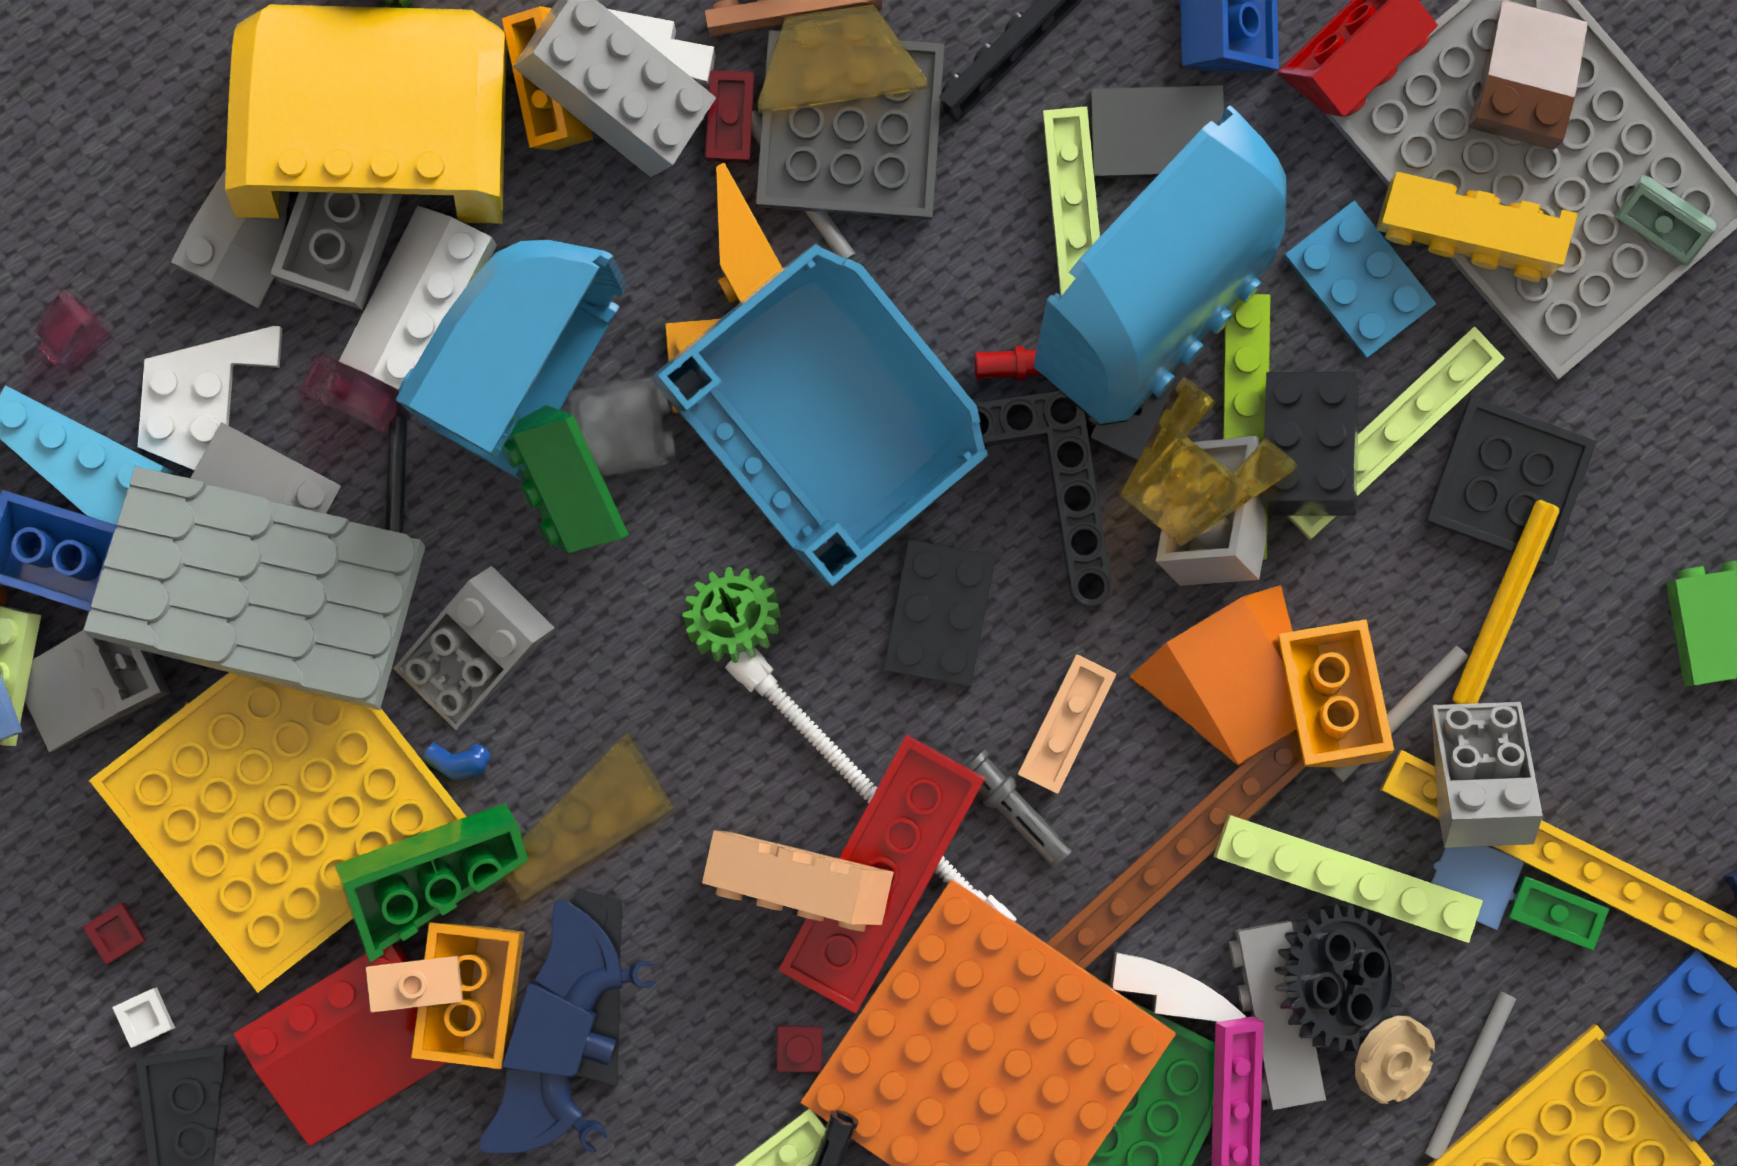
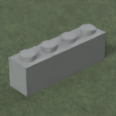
(1289, 1063)

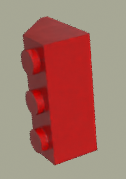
(1357, 52)

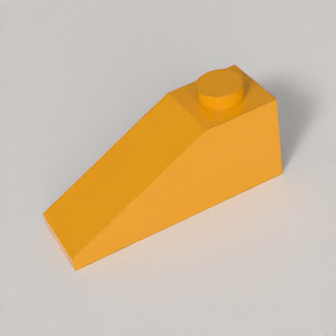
(743, 248)

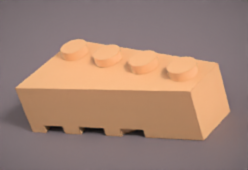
(797, 879)

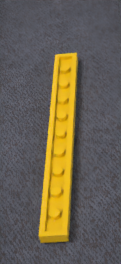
(1590, 871)

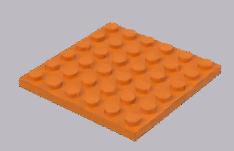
(987, 1049)

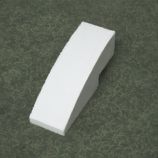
(692, 58)
(1172, 990)

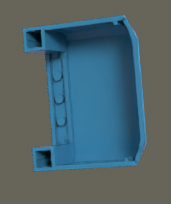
(1166, 272)
(513, 343)
(826, 410)

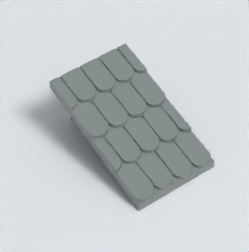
(255, 588)

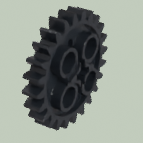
(1339, 990)

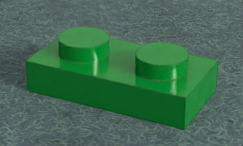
(1558, 913)

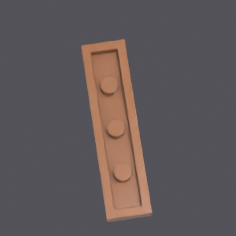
(732, 17)

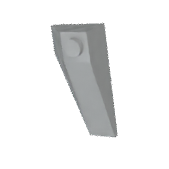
(231, 250)

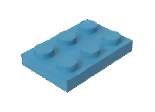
(1359, 279)

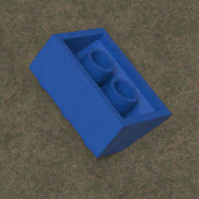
(1230, 35)
(51, 550)

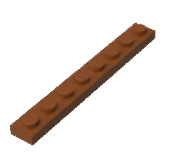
(1177, 852)

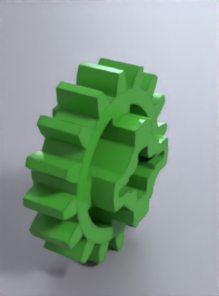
(747, 600)

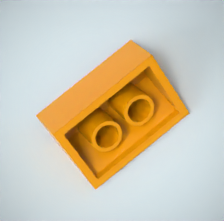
(1336, 695)
(480, 1025)

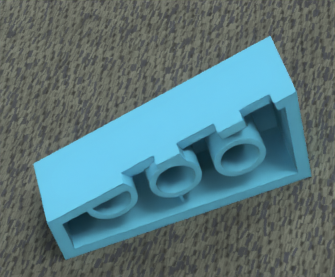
(71, 456)

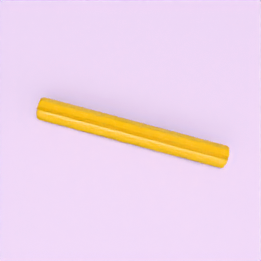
(1506, 603)

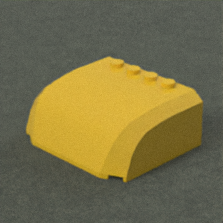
(367, 107)

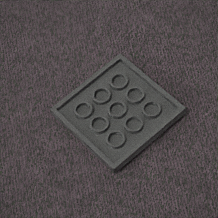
(858, 152)

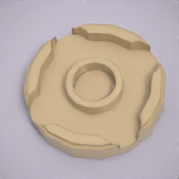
(1394, 1059)

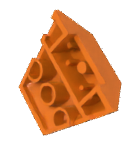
(1228, 676)

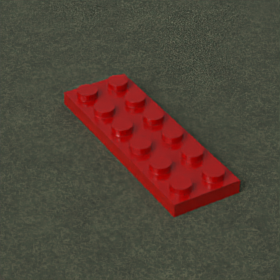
(901, 832)

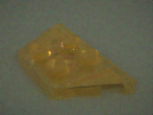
(836, 60)

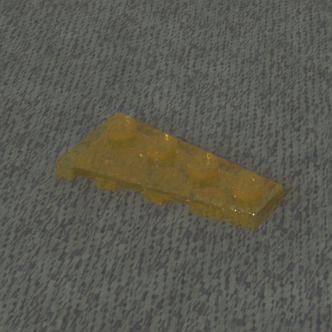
(592, 817)

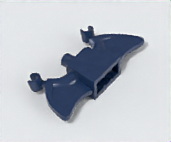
(556, 1035)

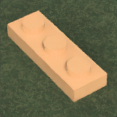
(1067, 724)

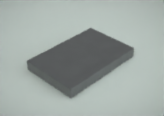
(1147, 127)

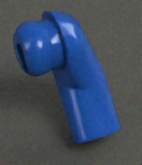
(460, 765)

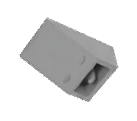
(473, 646)
(88, 686)
(1484, 775)

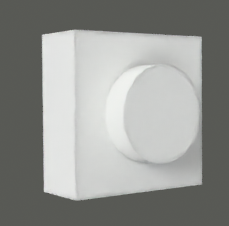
(143, 1017)

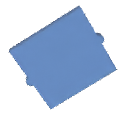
(1480, 874)

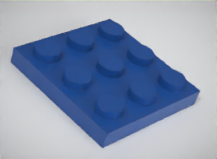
(1683, 1045)

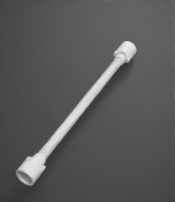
(756, 675)

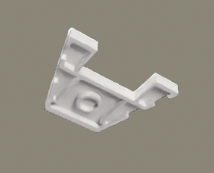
(191, 389)

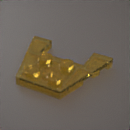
(1186, 487)

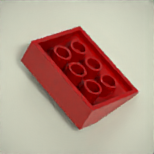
(331, 1054)

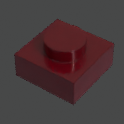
(115, 933)
(799, 1048)

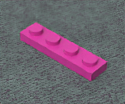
(1237, 1092)

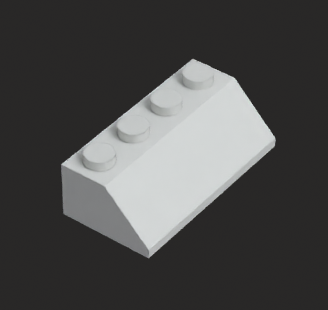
(414, 294)

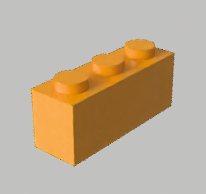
(545, 120)

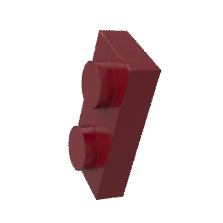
(730, 116)

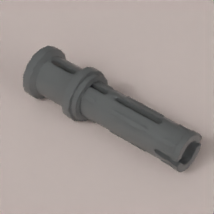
(1001, 794)

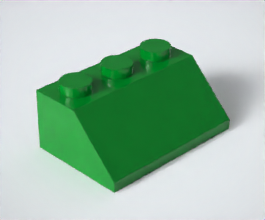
(562, 481)

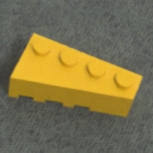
(1476, 226)

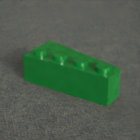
(427, 874)

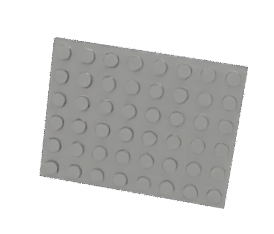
(1611, 140)

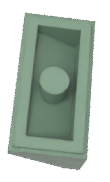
(1666, 220)

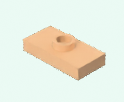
(414, 984)

